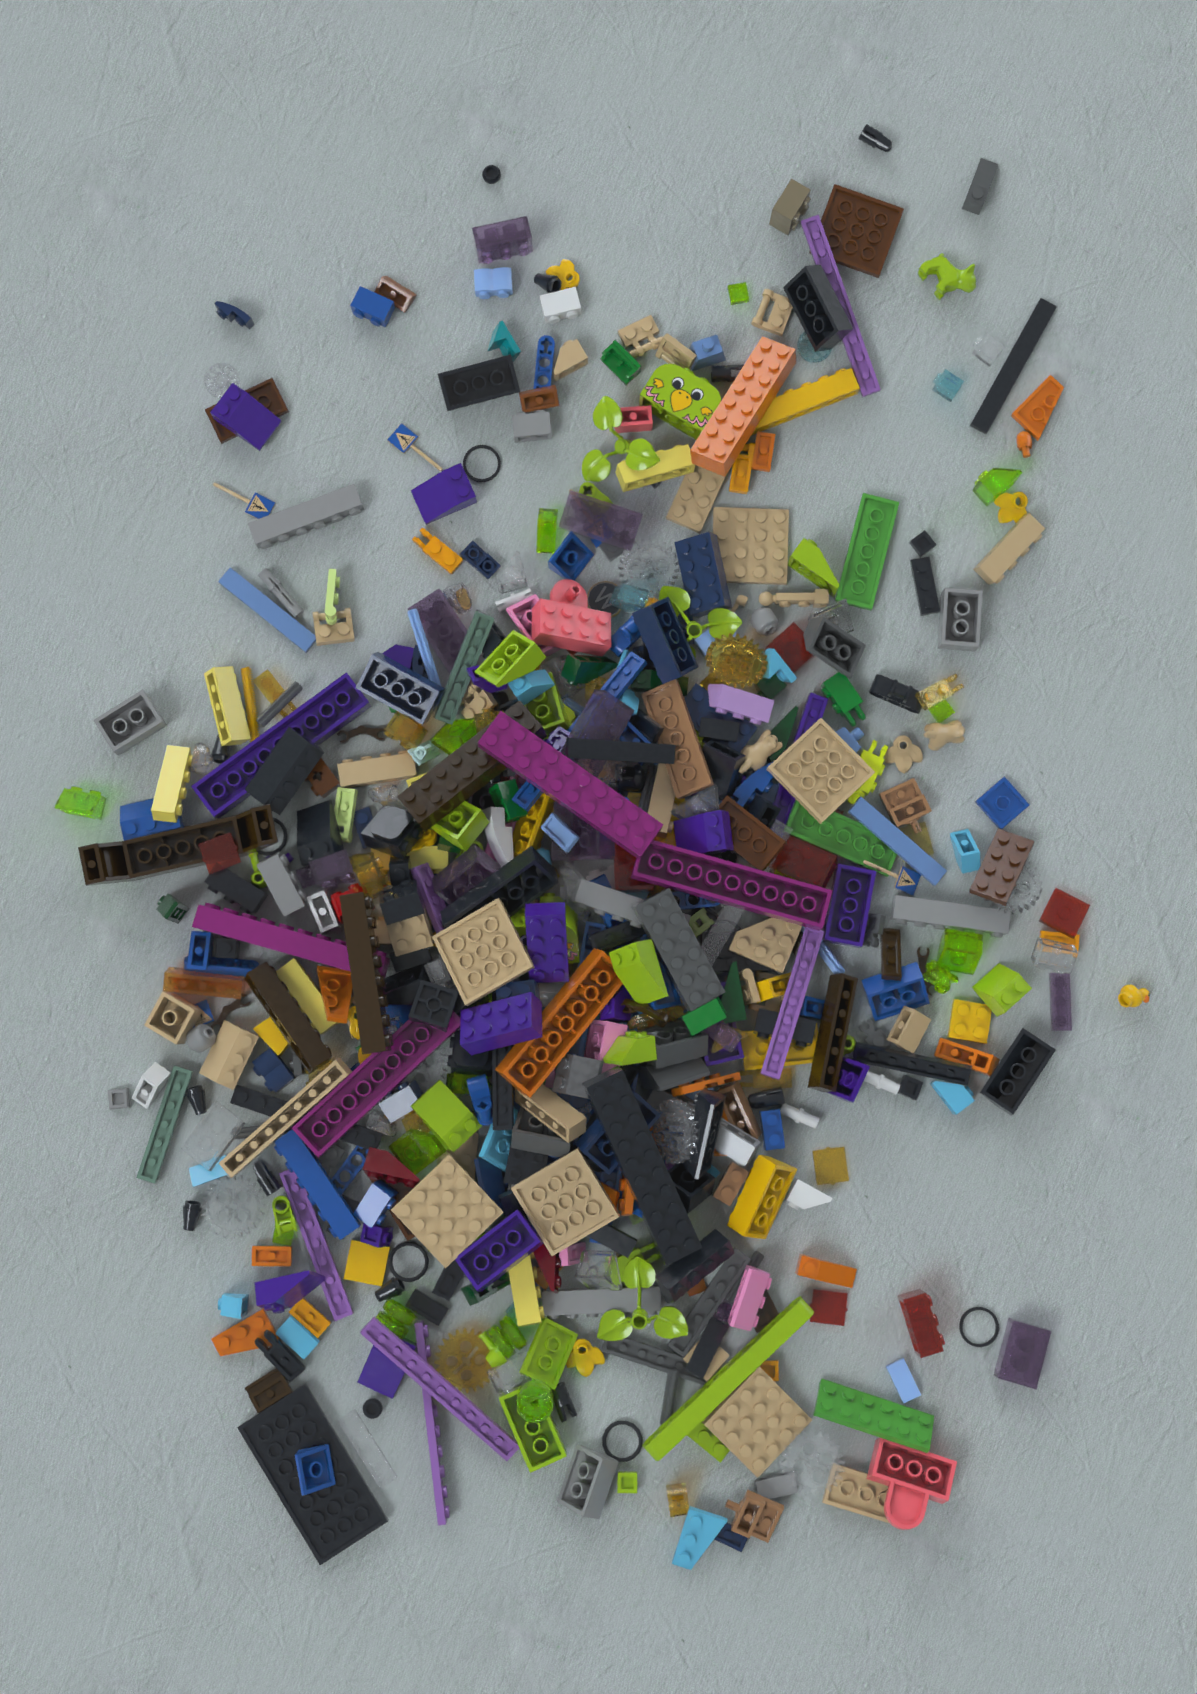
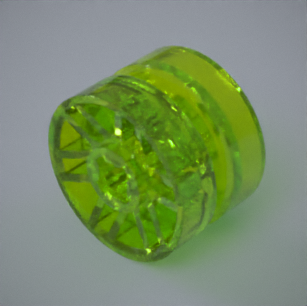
(396, 1318)
(507, 1337)
(539, 1410)

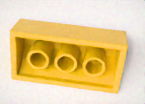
(528, 830)
(761, 1197)

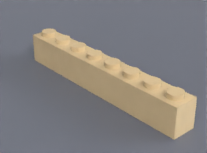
(285, 1117)

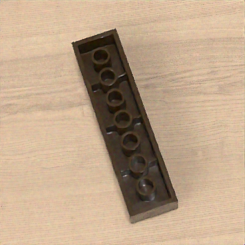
(460, 775)
(365, 973)

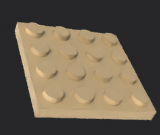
(753, 544)
(820, 770)
(483, 952)
(565, 1201)
(447, 1211)
(757, 1421)

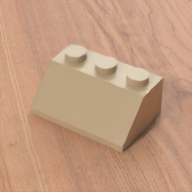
(229, 1055)

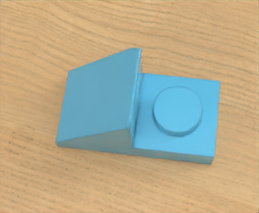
(777, 664)

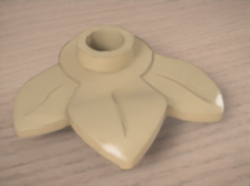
(903, 756)

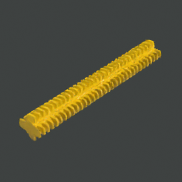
(249, 702)

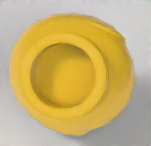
(1132, 996)

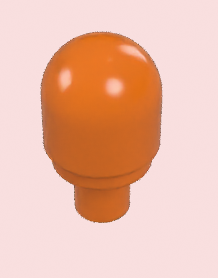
(1024, 443)

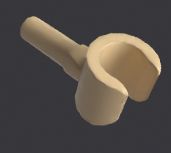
(741, 600)

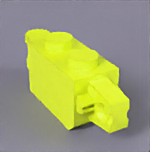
(876, 764)

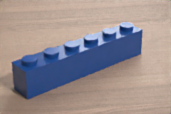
(318, 1184)

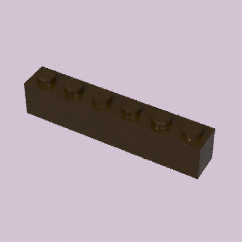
(288, 1017)
(832, 1033)

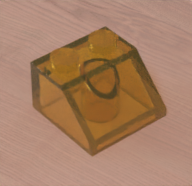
(369, 873)

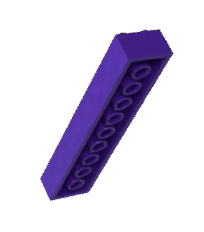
(314, 719)

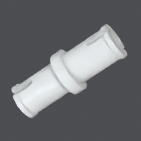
(513, 599)
(880, 1081)
(799, 1115)

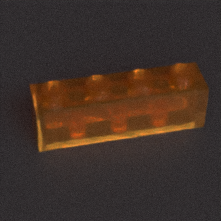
(202, 983)

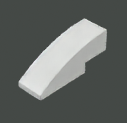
(499, 836)

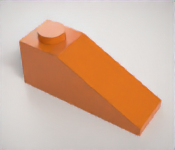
(954, 1052)
(825, 1271)

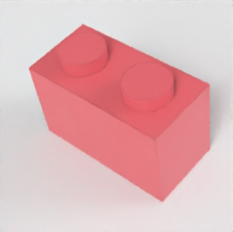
(635, 419)

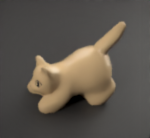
(940, 734)
(758, 753)

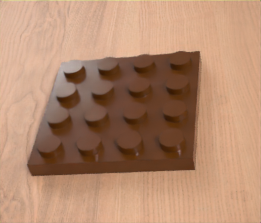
(859, 229)

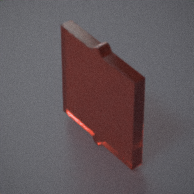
(220, 853)
(828, 1307)

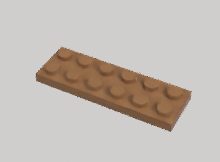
(668, 708)

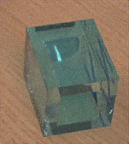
(947, 385)

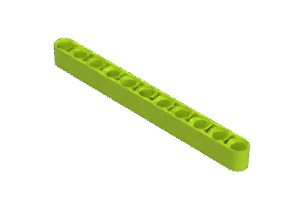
(728, 1378)

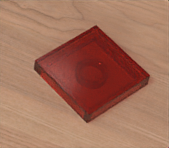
(1064, 913)

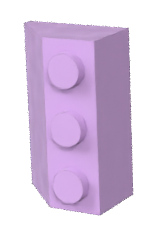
(740, 703)

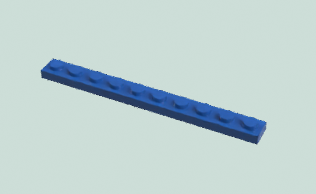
(615, 685)

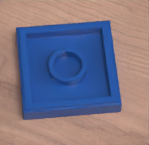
(1002, 803)

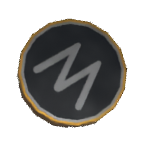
(600, 596)

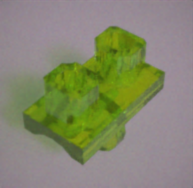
(939, 976)

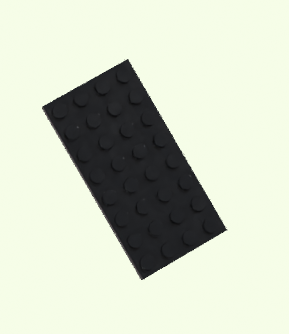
(331, 1516)

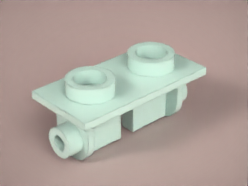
(424, 752)

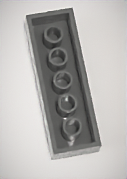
(678, 949)

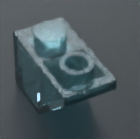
(629, 598)

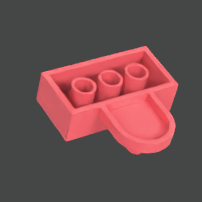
(568, 621)
(911, 1481)

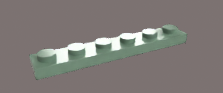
(467, 657)
(164, 1124)

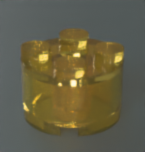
(405, 730)

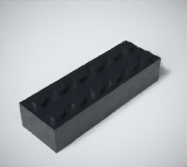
(514, 883)

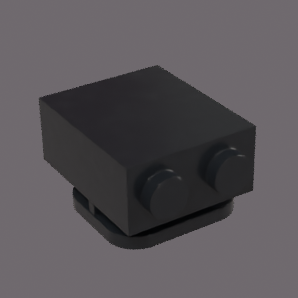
(723, 767)
(392, 832)
(465, 1063)

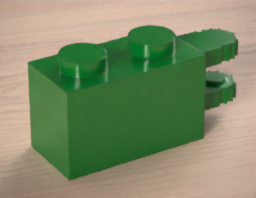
(843, 697)

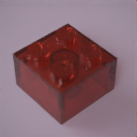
(792, 648)

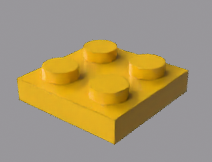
(969, 1021)

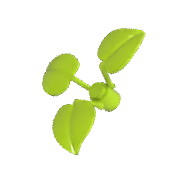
(640, 451)
(720, 620)
(669, 1322)

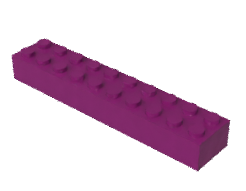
(570, 785)
(733, 884)
(280, 938)
(370, 1084)

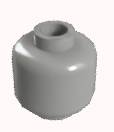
(764, 621)
(200, 1038)

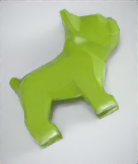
(948, 276)

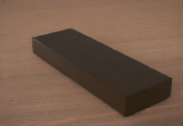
(891, 954)

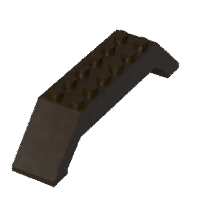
(175, 848)

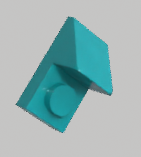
(504, 341)

